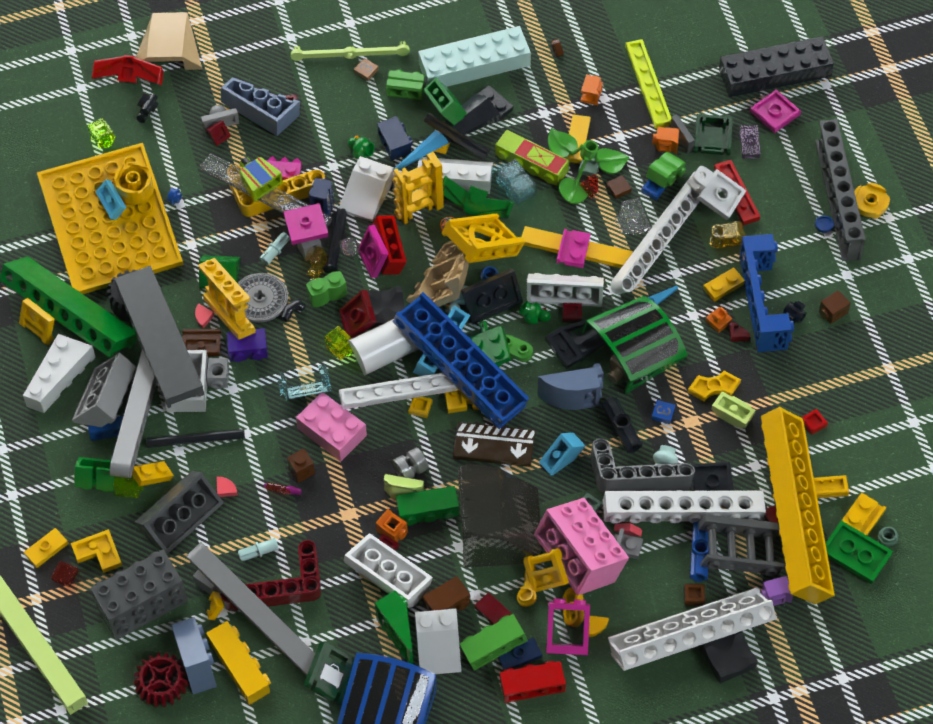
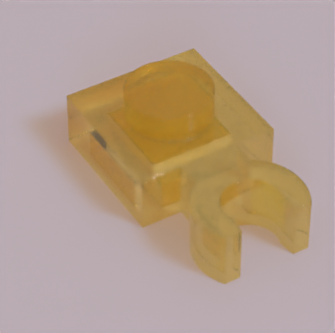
(317, 260)

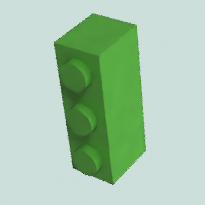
(493, 641)

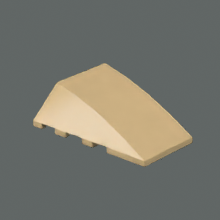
(170, 39)
(445, 277)

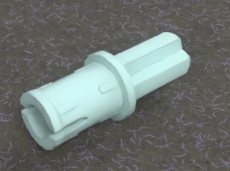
(274, 248)
(258, 549)

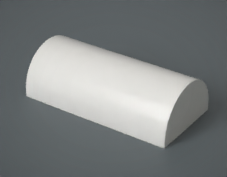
(381, 347)
(388, 569)

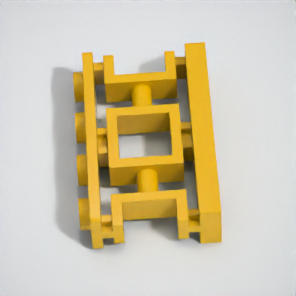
(427, 176)
(226, 298)

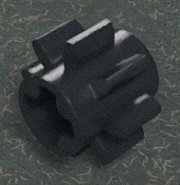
(795, 311)

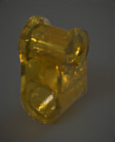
(728, 233)

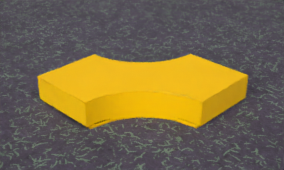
(705, 387)

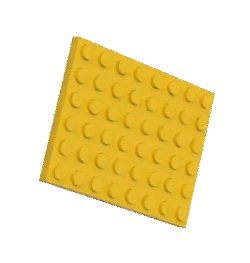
(92, 242)

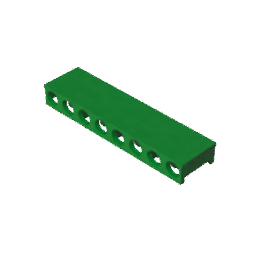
(68, 304)

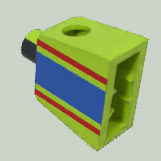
(259, 177)

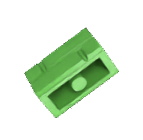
(405, 84)

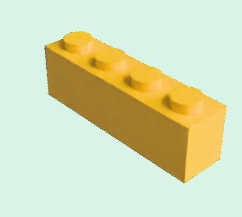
(238, 662)

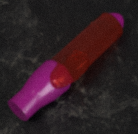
(283, 489)

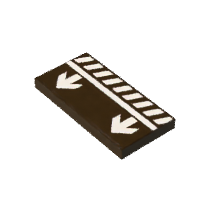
(494, 445)

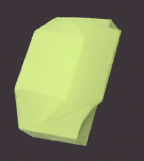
(733, 410)
(400, 485)

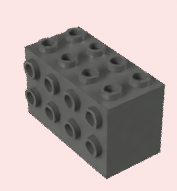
(139, 594)

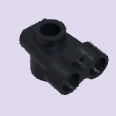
(147, 104)

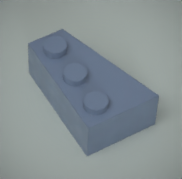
(194, 654)

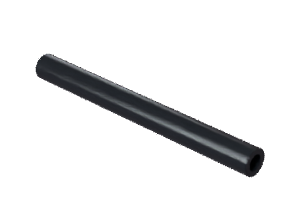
(195, 438)

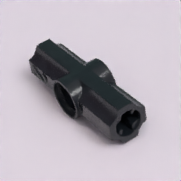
(625, 433)

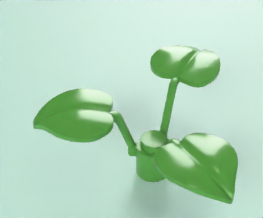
(565, 144)

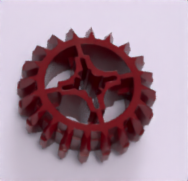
(170, 668)

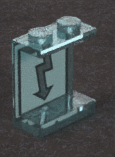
(307, 388)

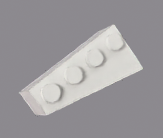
(58, 369)

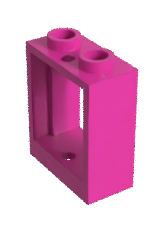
(560, 648)

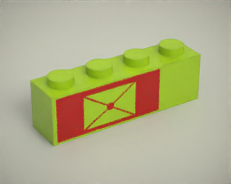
(532, 157)

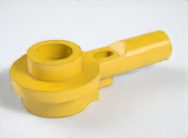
(526, 595)

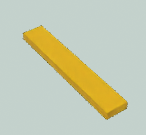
(596, 252)

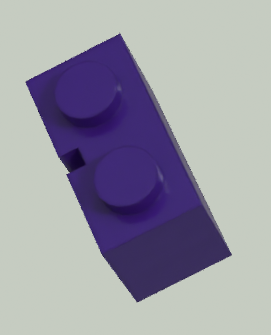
(250, 346)

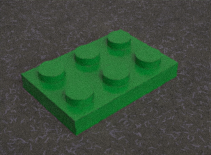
(857, 552)

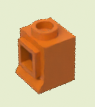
(591, 89)
(666, 139)
(395, 534)

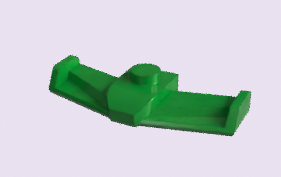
(475, 201)

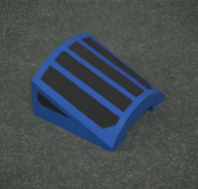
(387, 692)

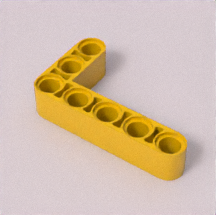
(289, 186)

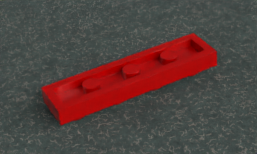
(745, 209)

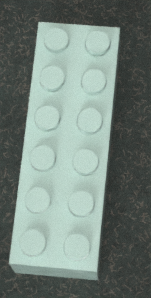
(476, 57)

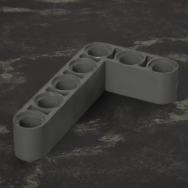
(637, 478)

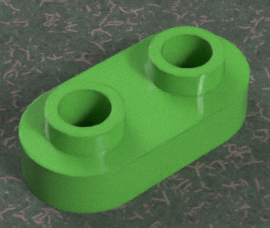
(515, 346)

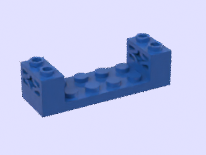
(770, 331)

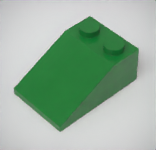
(393, 618)

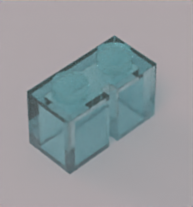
(517, 186)

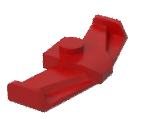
(128, 69)

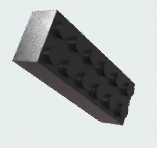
(776, 66)

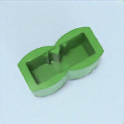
(666, 170)
(324, 289)

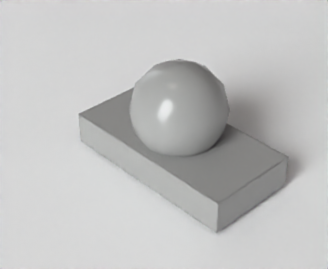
(219, 113)

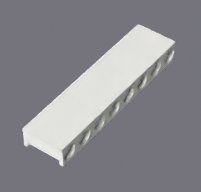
(691, 628)

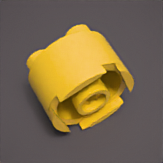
(134, 183)

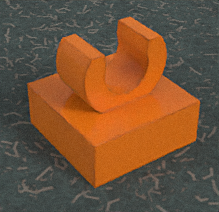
(718, 319)

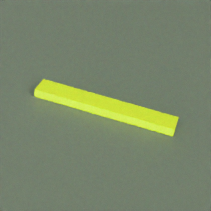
(648, 83)

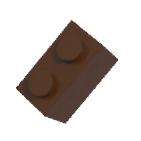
(448, 596)

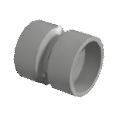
(415, 459)

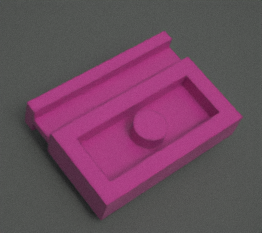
(573, 248)

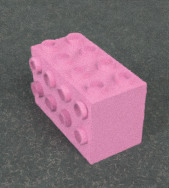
(587, 547)

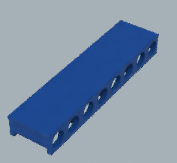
(461, 360)

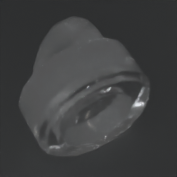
(349, 246)

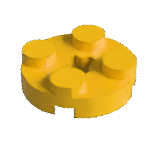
(880, 197)

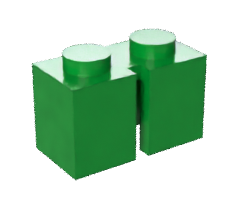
(93, 473)

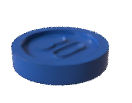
(824, 224)

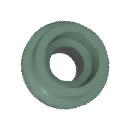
(888, 531)

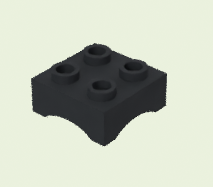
(386, 304)
(729, 656)

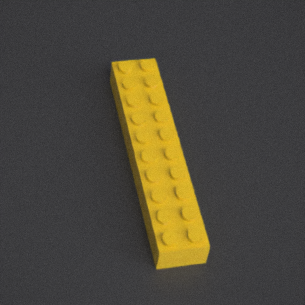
(797, 506)

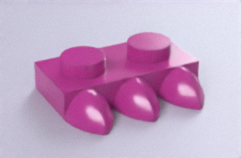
(287, 168)

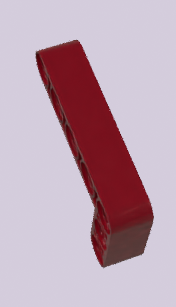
(281, 586)

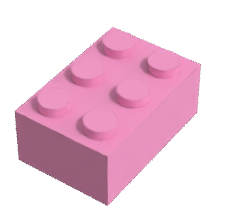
(331, 426)

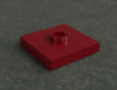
(358, 314)

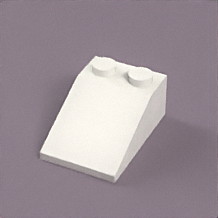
(367, 188)
(438, 641)

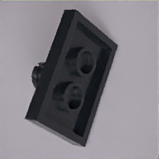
(492, 296)

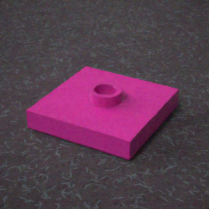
(775, 111)
(305, 224)
(372, 251)

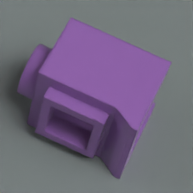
(777, 591)

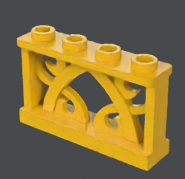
(502, 241)

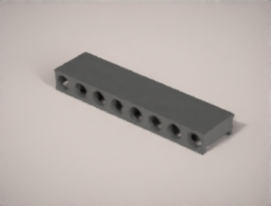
(840, 191)
(159, 336)

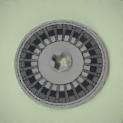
(273, 296)

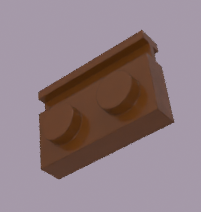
(203, 340)

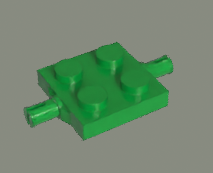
(493, 343)

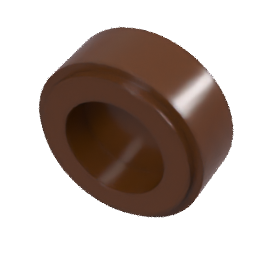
(557, 48)

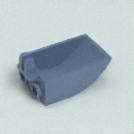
(573, 388)

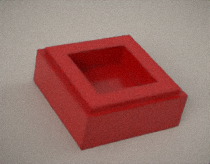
(814, 421)

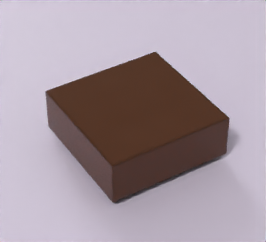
(619, 187)
(694, 594)

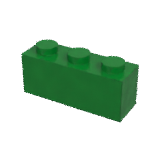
(445, 101)
(428, 505)

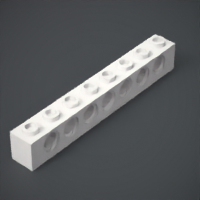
(674, 500)

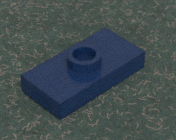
(521, 655)

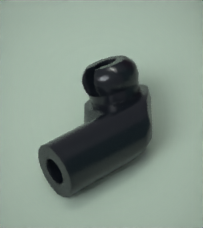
(290, 308)

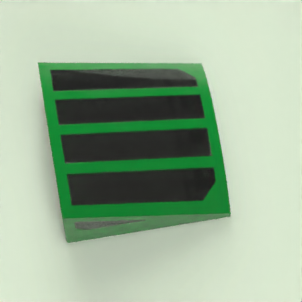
(639, 339)

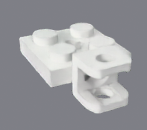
(711, 185)

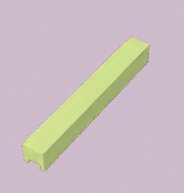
(40, 651)

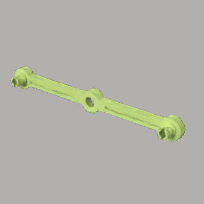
(350, 52)

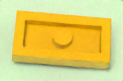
(723, 284)
(152, 473)

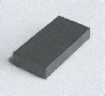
(684, 135)

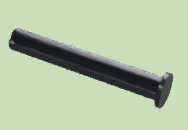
(457, 136)
(334, 248)

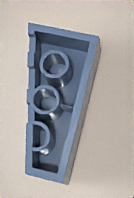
(259, 105)

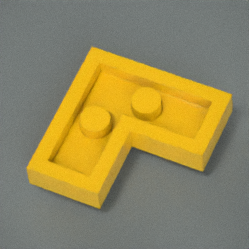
(100, 546)

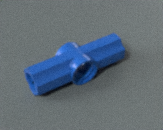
(699, 541)

